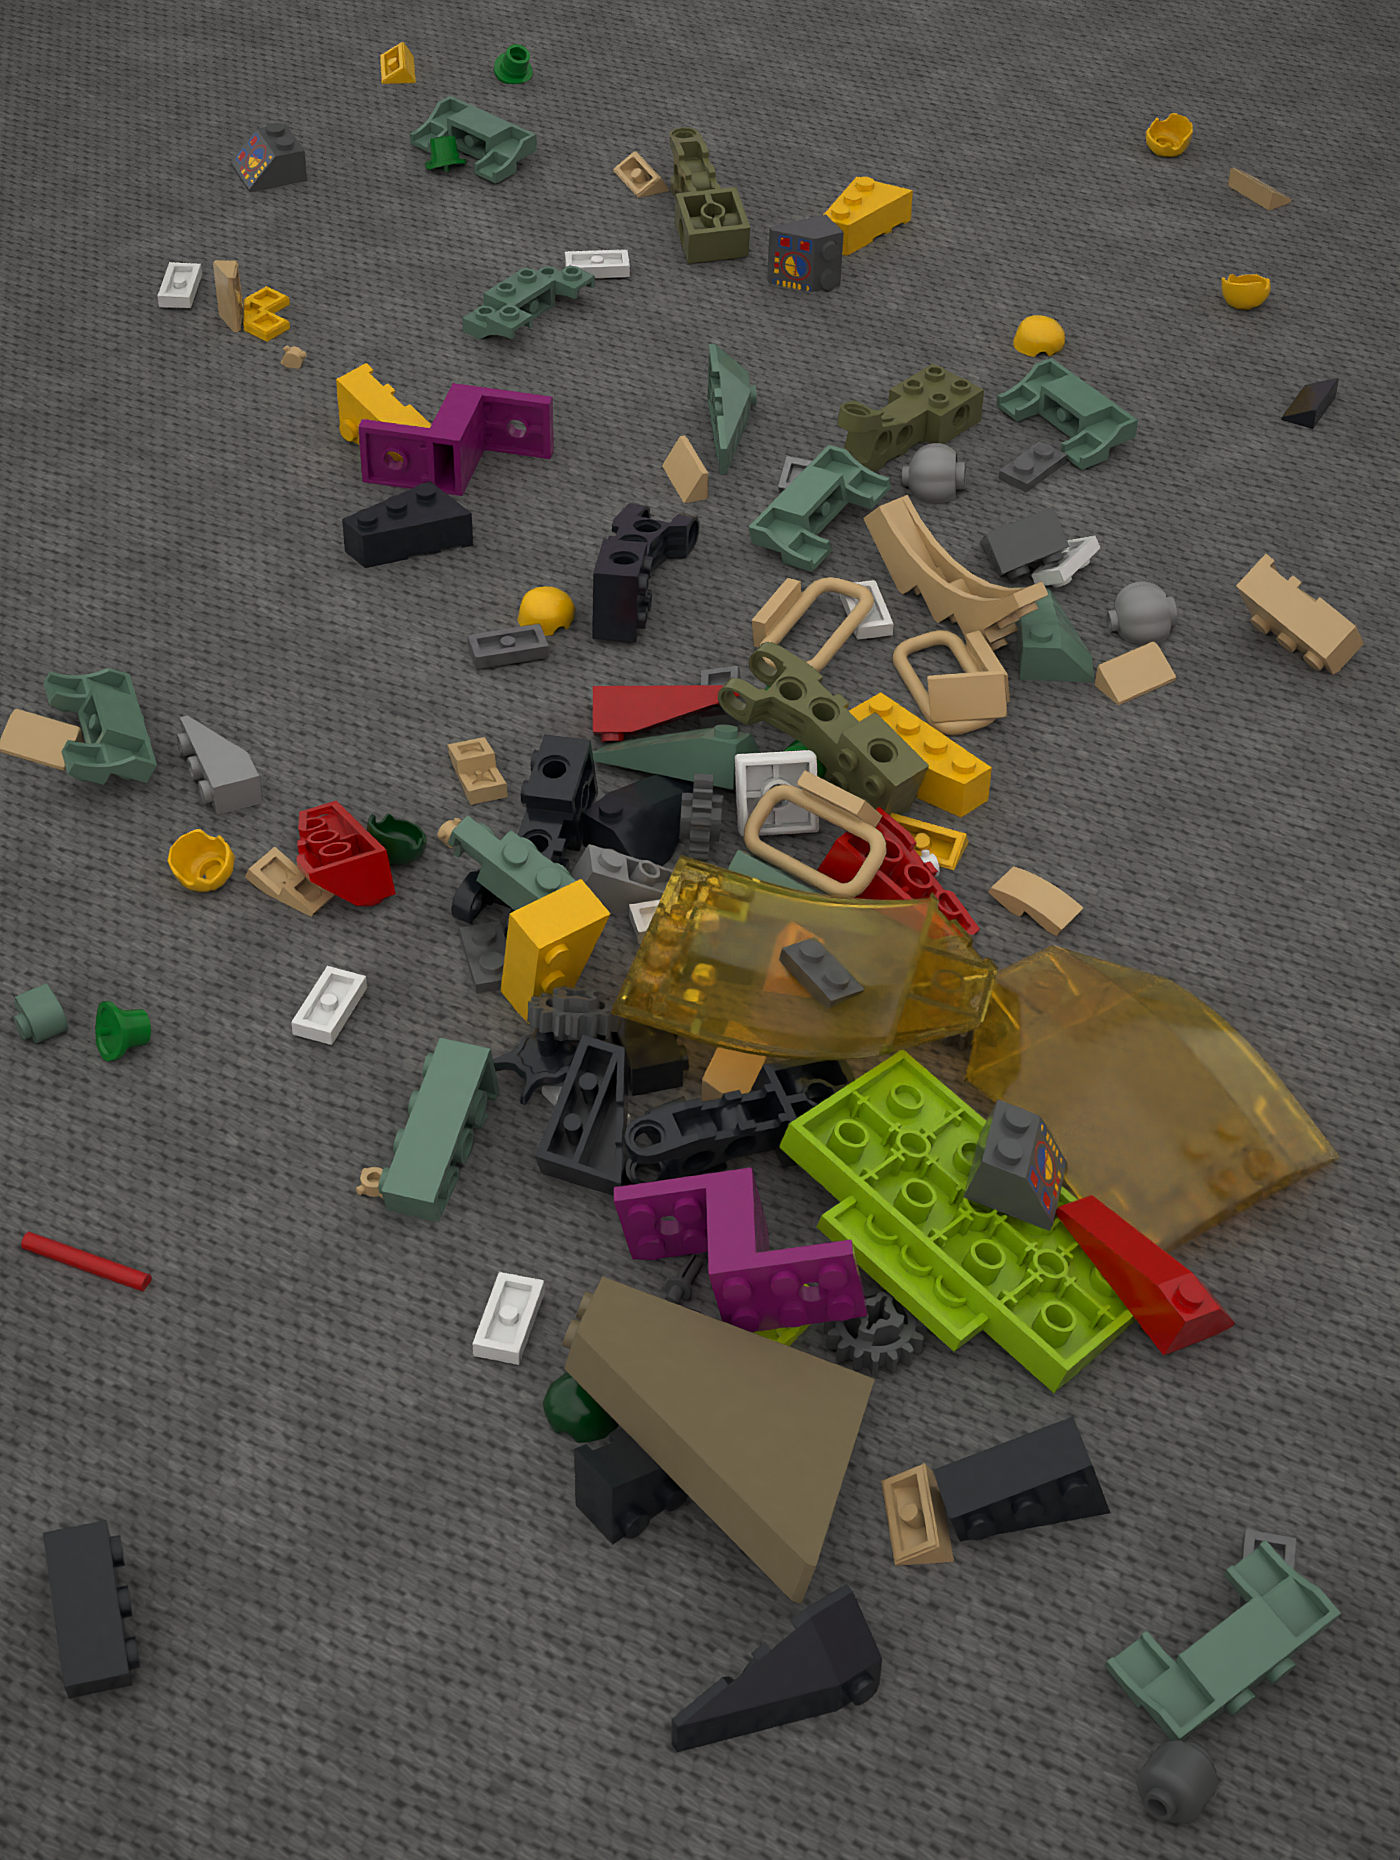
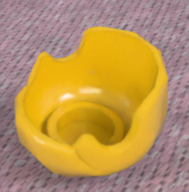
(1169, 136)
(1245, 290)
(1039, 335)
(546, 607)
(199, 855)

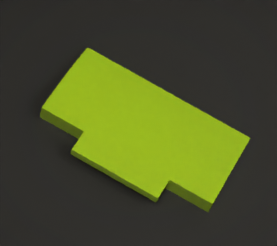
(899, 1164)

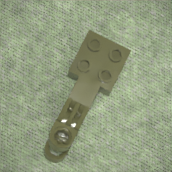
(706, 216)
(920, 409)
(859, 756)

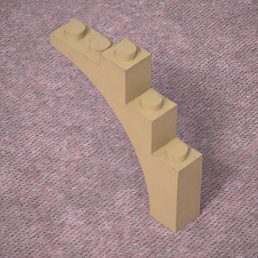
(947, 587)

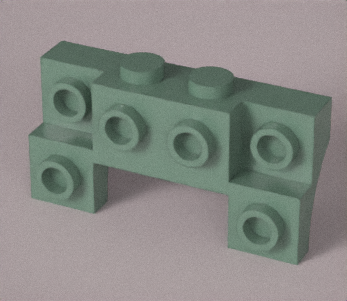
(479, 134)
(522, 299)
(1072, 407)
(810, 505)
(110, 725)
(510, 866)
(1235, 1656)

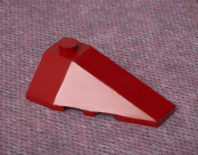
(641, 708)
(343, 856)
(900, 875)
(1153, 1285)

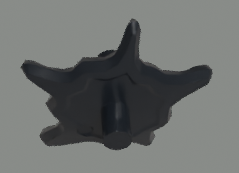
(539, 1061)

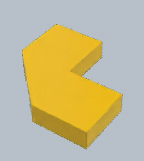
(260, 316)

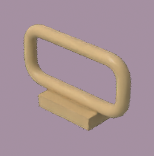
(789, 605)
(973, 657)
(835, 807)

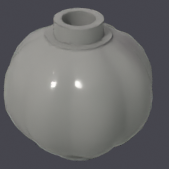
(935, 474)
(1142, 613)

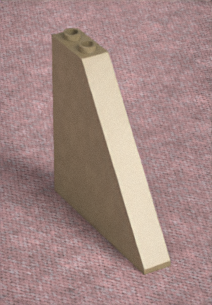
(728, 1416)

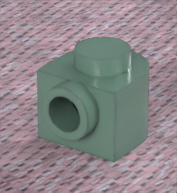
(39, 1014)

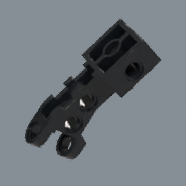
(627, 564)
(555, 798)
(737, 1125)

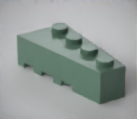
(439, 1129)

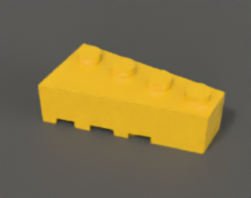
(954, 776)

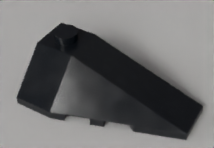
(638, 819)
(806, 1675)

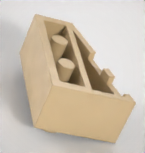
(1297, 618)

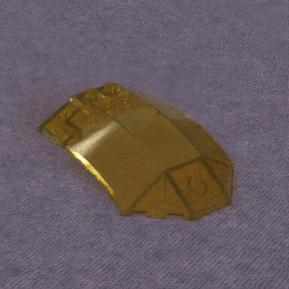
(718, 978)
(1142, 1093)

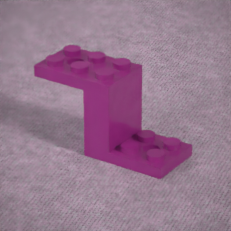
(451, 448)
(750, 1283)

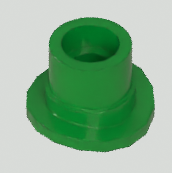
(513, 65)
(443, 153)
(120, 1030)

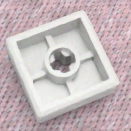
(757, 774)

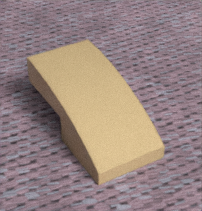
(477, 770)
(285, 882)
(1045, 903)

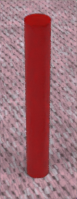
(86, 1261)

